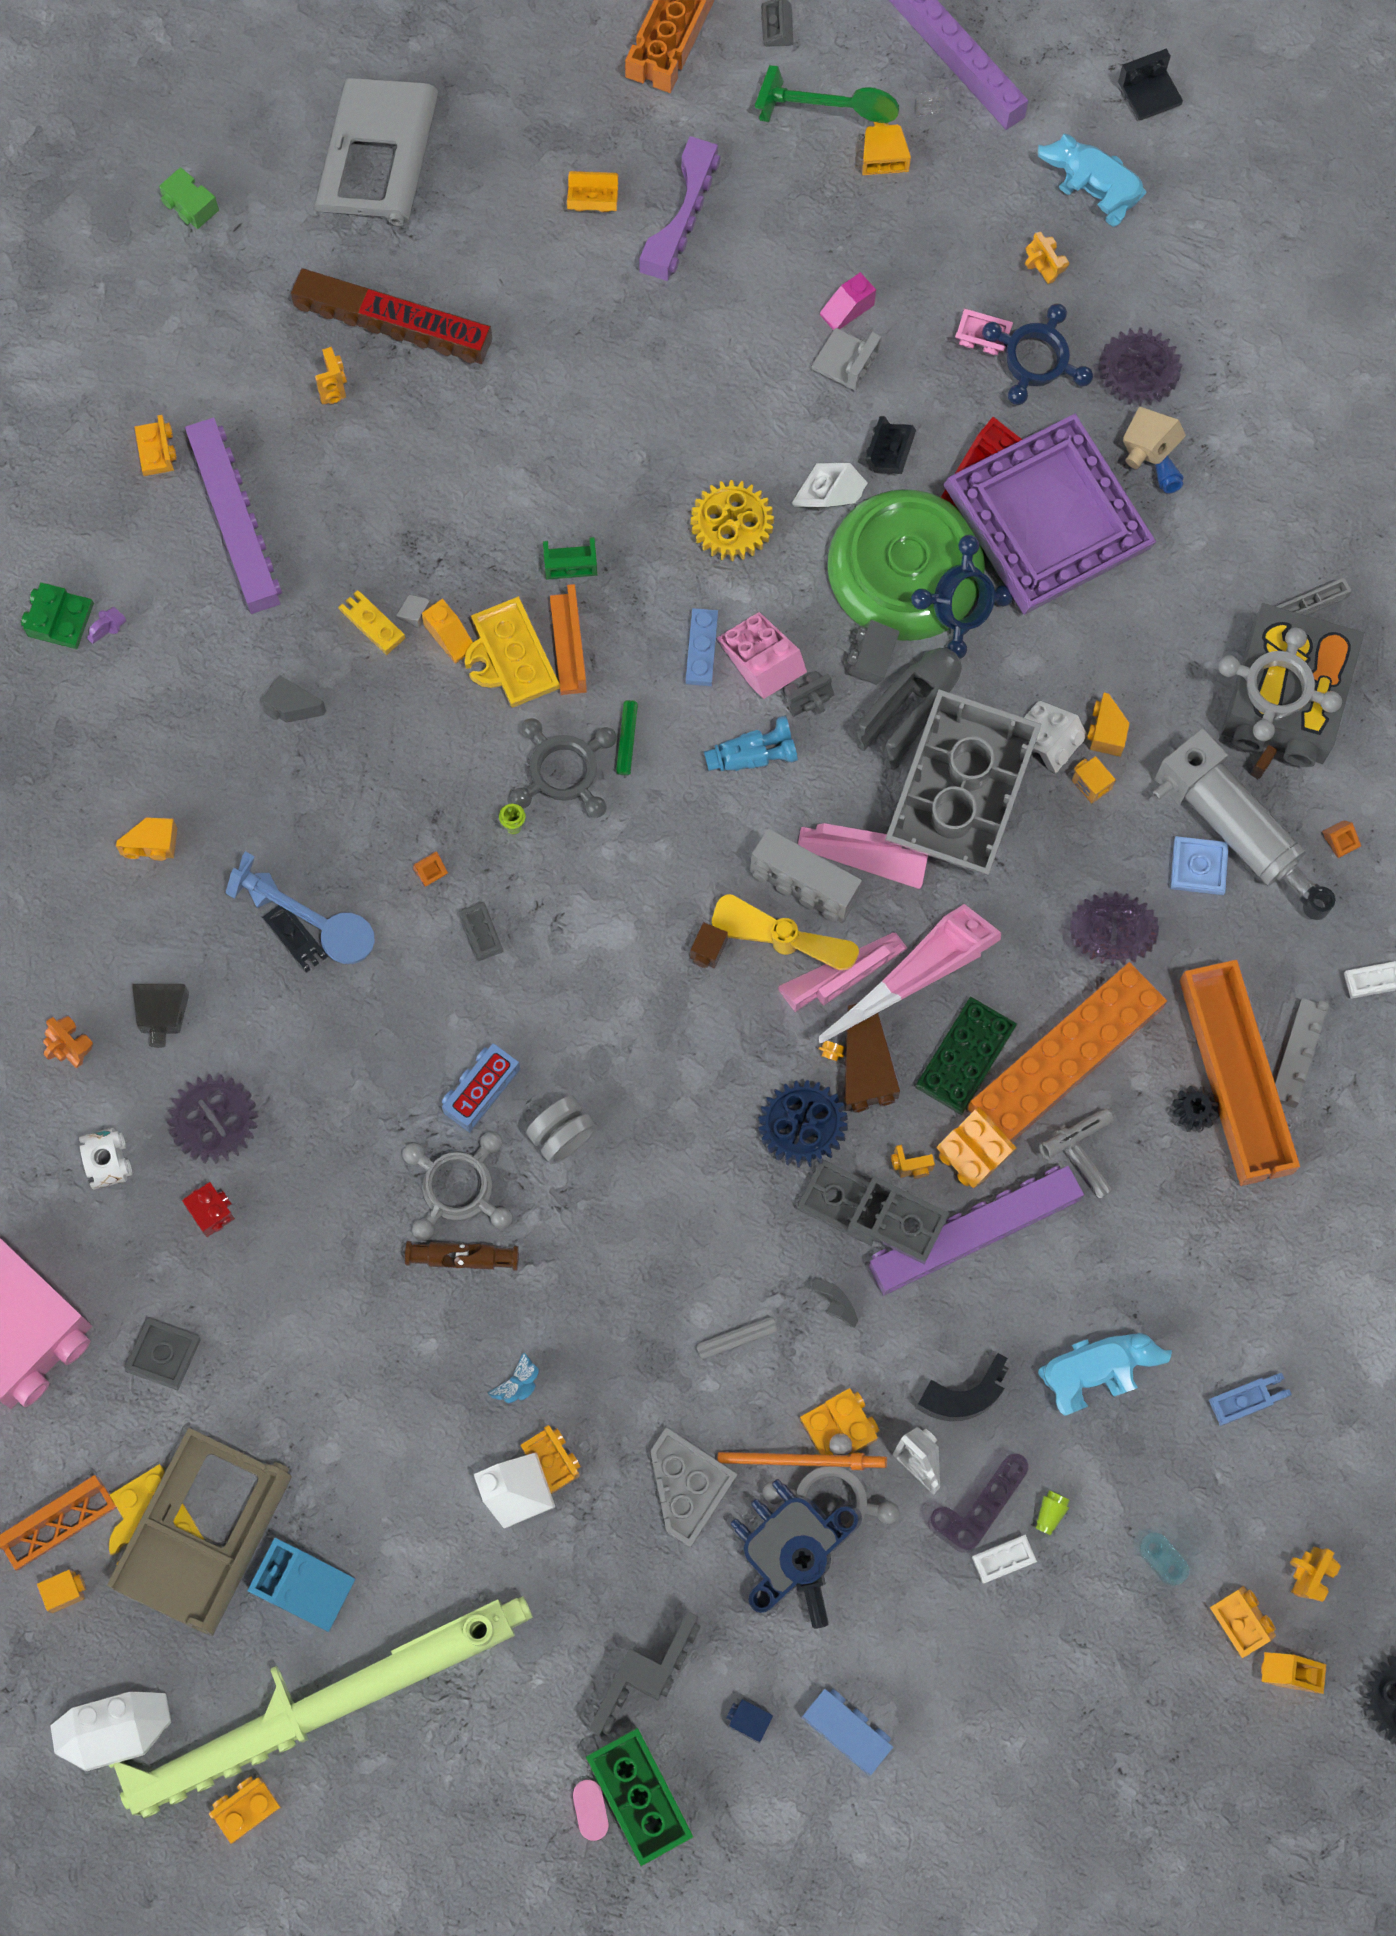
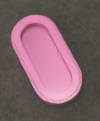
(590, 1810)

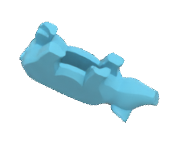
(1097, 173)
(1101, 1362)

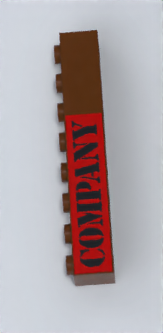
(391, 316)

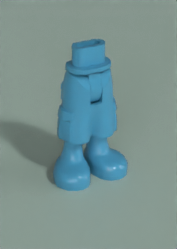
(750, 749)

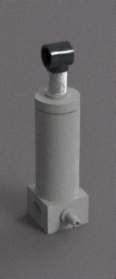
(1199, 776)

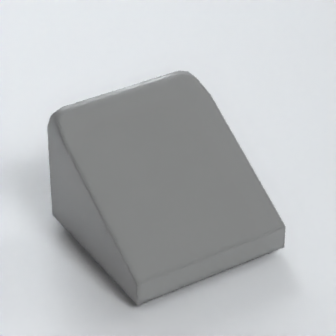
(412, 610)

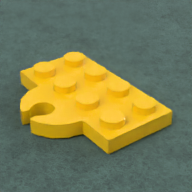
(510, 654)
(132, 1503)

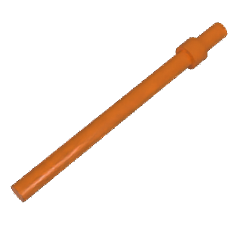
(856, 1461)

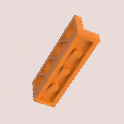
(568, 642)
(51, 1512)

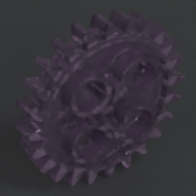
(1129, 383)
(1135, 930)
(192, 1132)

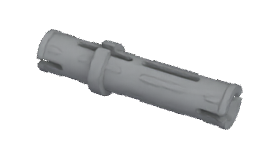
(1054, 1146)

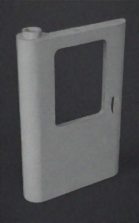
(379, 114)

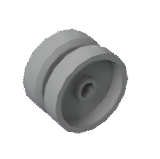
(561, 1129)

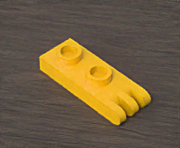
(372, 623)

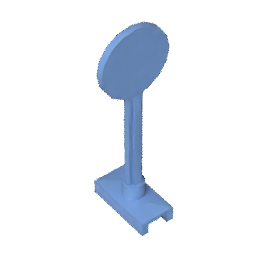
(343, 936)

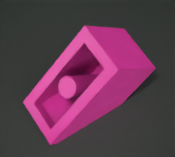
(849, 302)

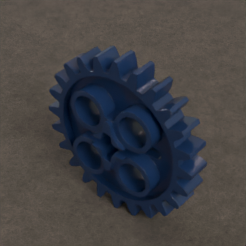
(780, 1116)

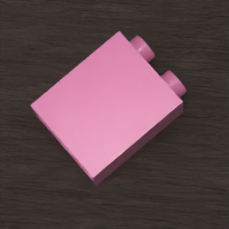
(34, 1331)

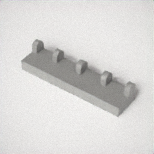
(1299, 1051)

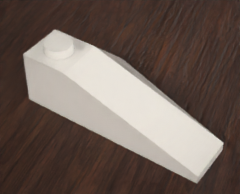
(920, 1457)

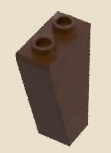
(868, 1067)

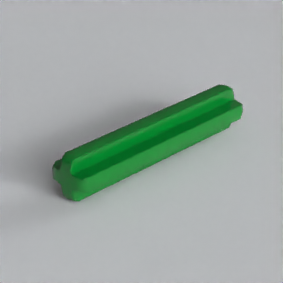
(627, 737)

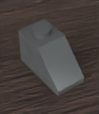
(291, 702)

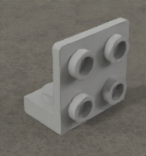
(847, 357)

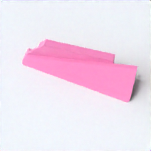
(865, 852)
(829, 982)

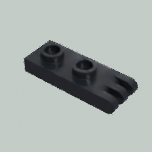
(294, 936)

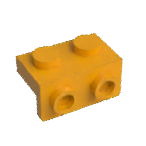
(592, 191)
(332, 382)
(556, 1464)

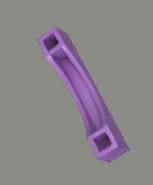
(663, 248)

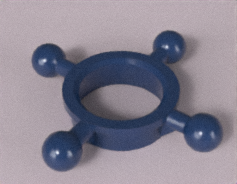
(1056, 314)
(945, 590)

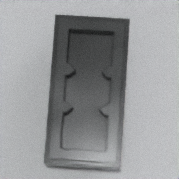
(481, 931)

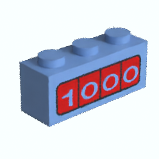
(480, 1087)

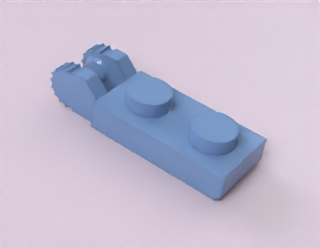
(1246, 1399)

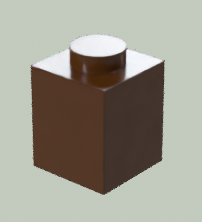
(708, 946)

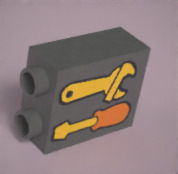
(1332, 657)

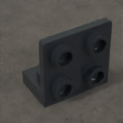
(1149, 85)

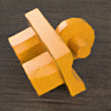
(1043, 257)
(1310, 1572)

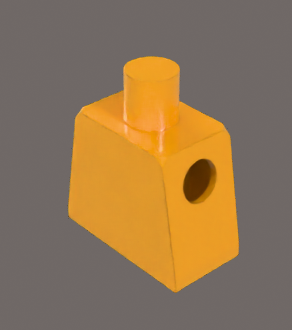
(885, 150)

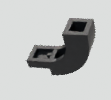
(959, 1406)

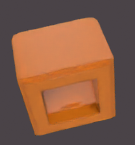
(1342, 838)

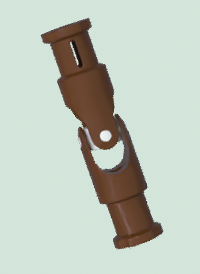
(467, 1255)

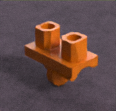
(62, 1045)

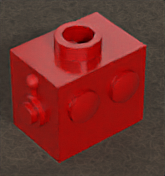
(209, 1209)

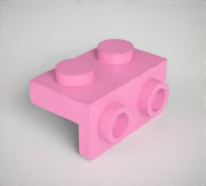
(971, 331)

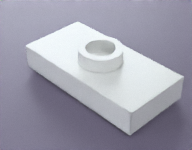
(1371, 979)
(1004, 1559)

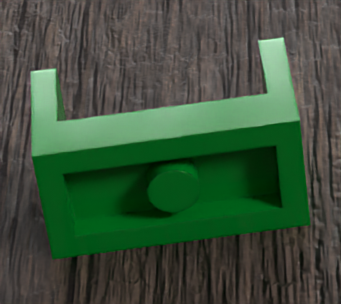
(570, 561)

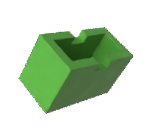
(191, 203)

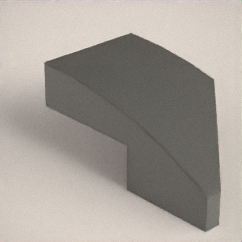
(839, 1303)

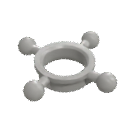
(1295, 639)
(500, 1217)
(840, 1444)

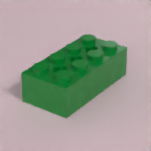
(646, 1777)

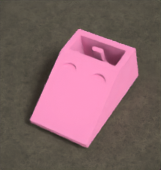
(762, 655)

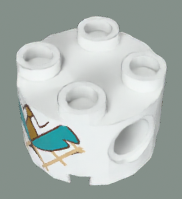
(91, 1152)

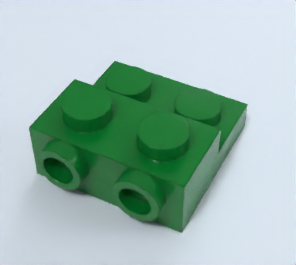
(56, 616)

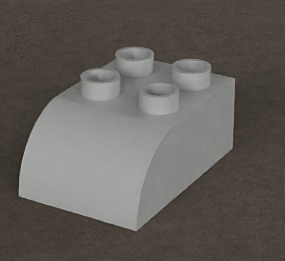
(963, 782)

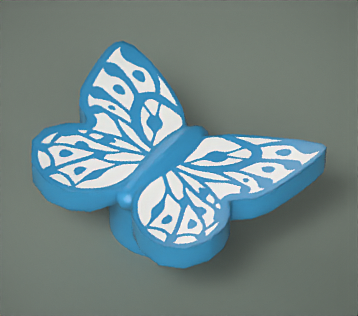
(520, 1384)

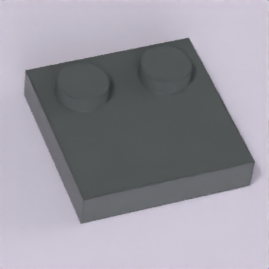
(162, 1354)

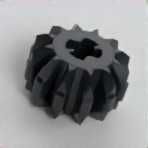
(1205, 1109)

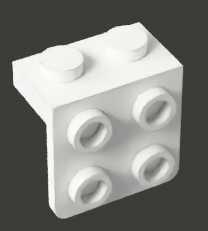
(1058, 736)

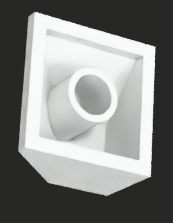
(830, 486)
(515, 1490)

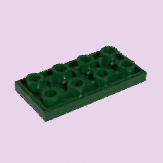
(966, 1055)

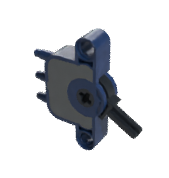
(781, 1541)

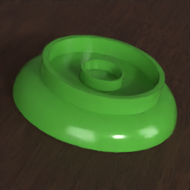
(892, 549)

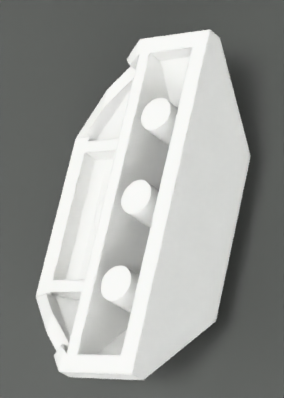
(110, 1729)

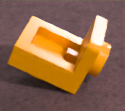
(918, 1166)

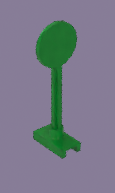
(867, 102)

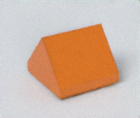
(430, 869)

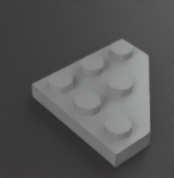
(687, 1485)

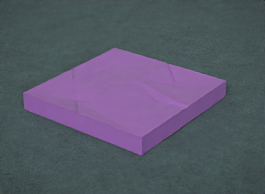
(1049, 513)

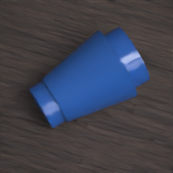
(1169, 476)

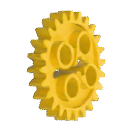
(732, 520)

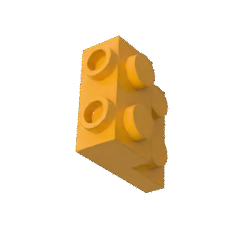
(975, 1148)
(844, 1416)

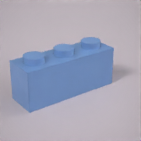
(848, 1731)

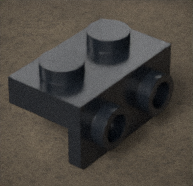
(889, 446)

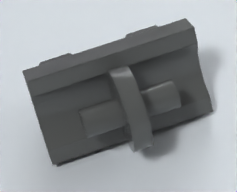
(811, 695)

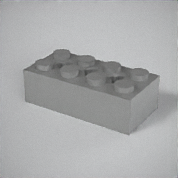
(805, 876)

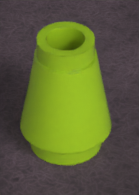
(512, 818)
(1051, 1512)

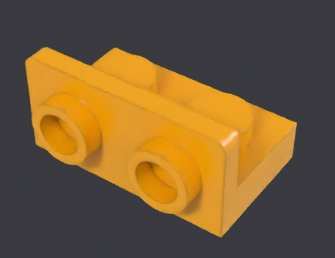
(154, 447)
(1244, 1621)
(244, 1809)

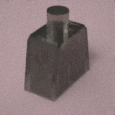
(160, 1010)

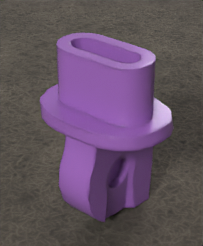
(108, 622)

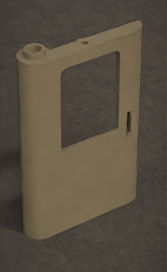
(183, 1572)

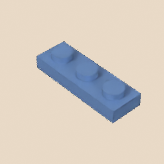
(701, 647)

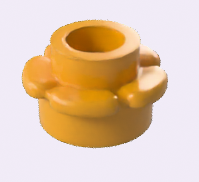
(832, 1050)

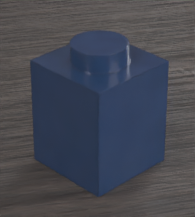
(749, 1720)

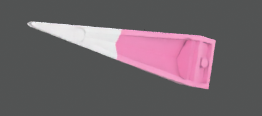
(949, 946)

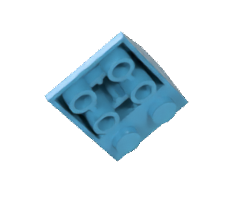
(301, 1585)

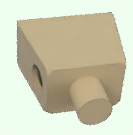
(1151, 437)

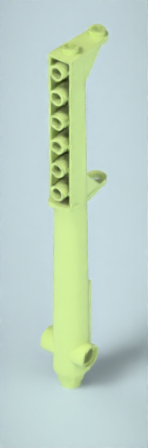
(291, 1721)

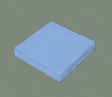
(1199, 865)

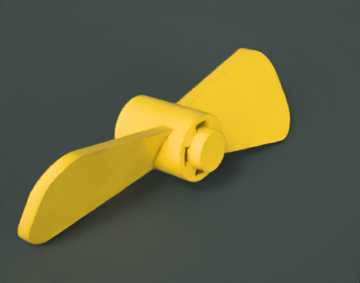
(751, 924)

